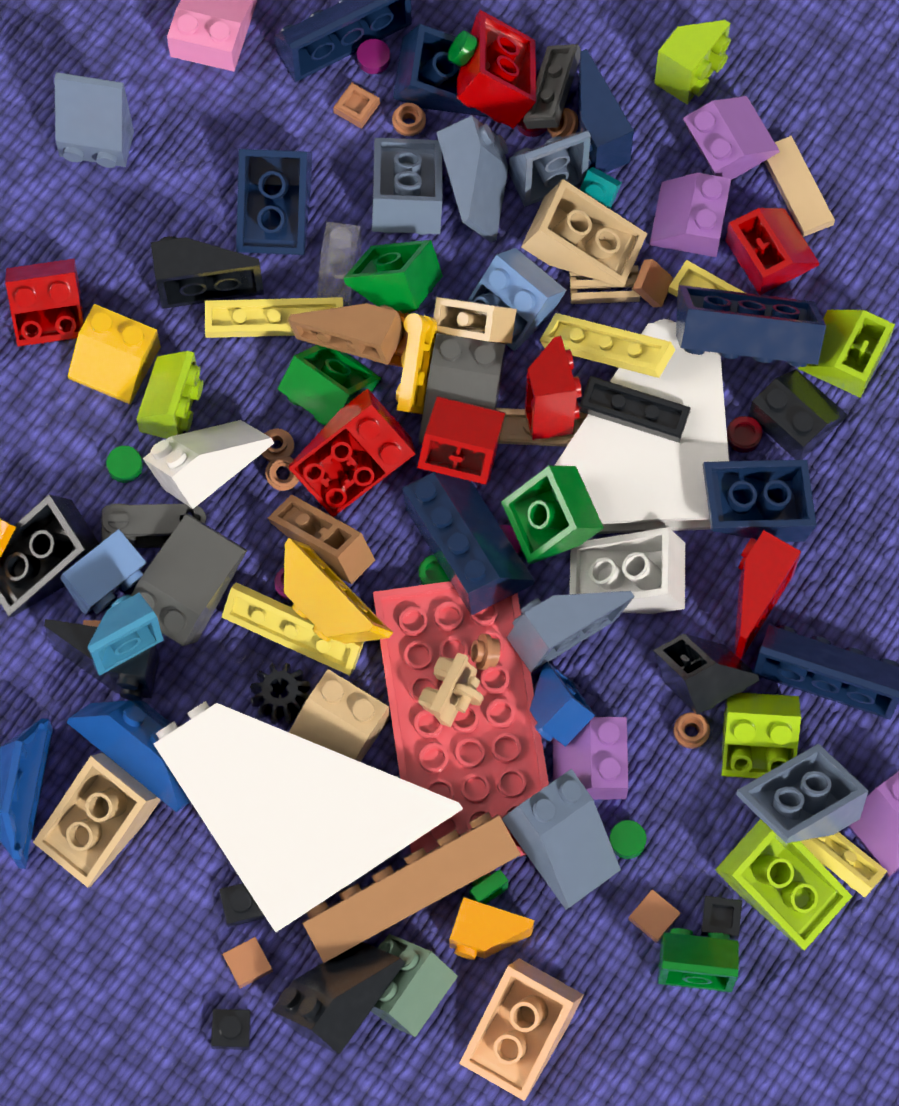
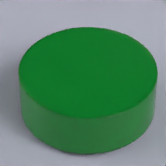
(462, 48)
(124, 464)
(431, 571)
(628, 839)

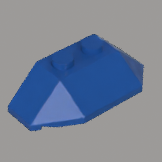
(127, 737)
(21, 782)

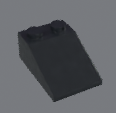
(199, 272)
(40, 551)
(130, 679)
(337, 995)

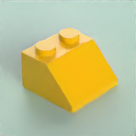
(113, 354)

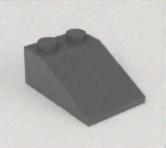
(463, 372)
(189, 579)

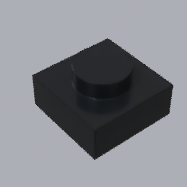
(239, 905)
(721, 916)
(231, 1029)

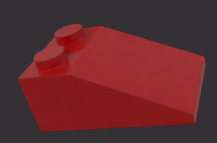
(500, 73)
(766, 572)

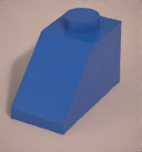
(558, 706)

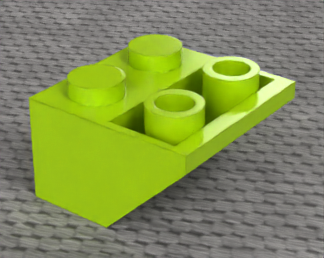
(691, 58)
(851, 349)
(170, 395)
(759, 733)

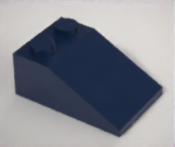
(427, 74)
(603, 119)
(273, 201)
(760, 497)

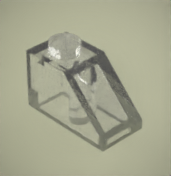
(338, 255)

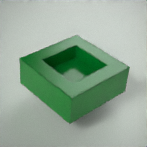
(488, 887)

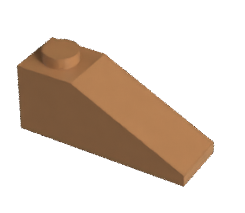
(354, 329)
(331, 539)

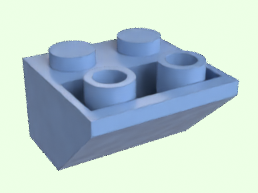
(521, 285)
(102, 572)

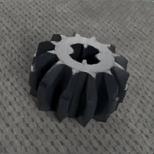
(280, 680)

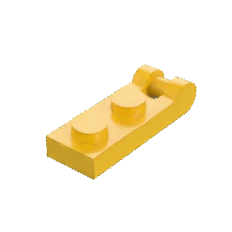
(416, 362)

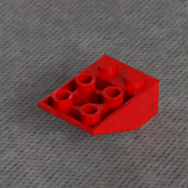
(352, 453)

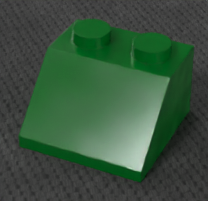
(396, 274)
(325, 381)
(552, 513)
(698, 960)

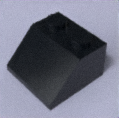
(795, 413)

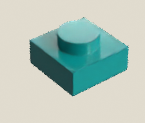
(600, 186)

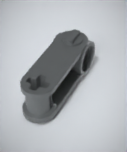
(145, 524)

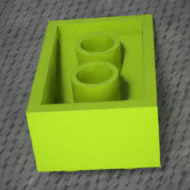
(784, 884)

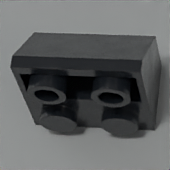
(702, 671)

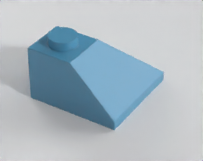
(124, 633)

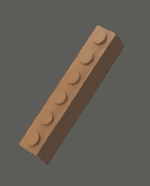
(410, 887)

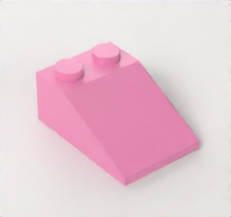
(210, 31)

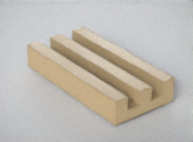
(601, 297)

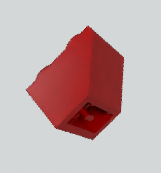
(769, 248)
(45, 302)
(552, 392)
(461, 440)

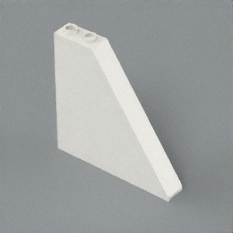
(646, 479)
(290, 810)

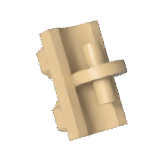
(456, 690)

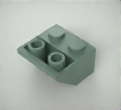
(415, 988)

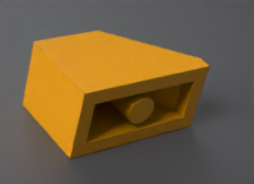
(486, 930)

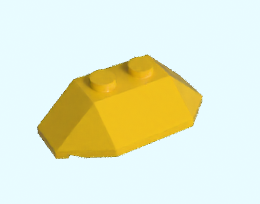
(326, 599)

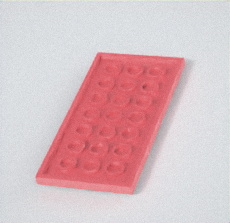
(491, 751)

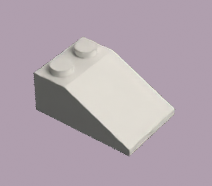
(205, 459)
(639, 562)

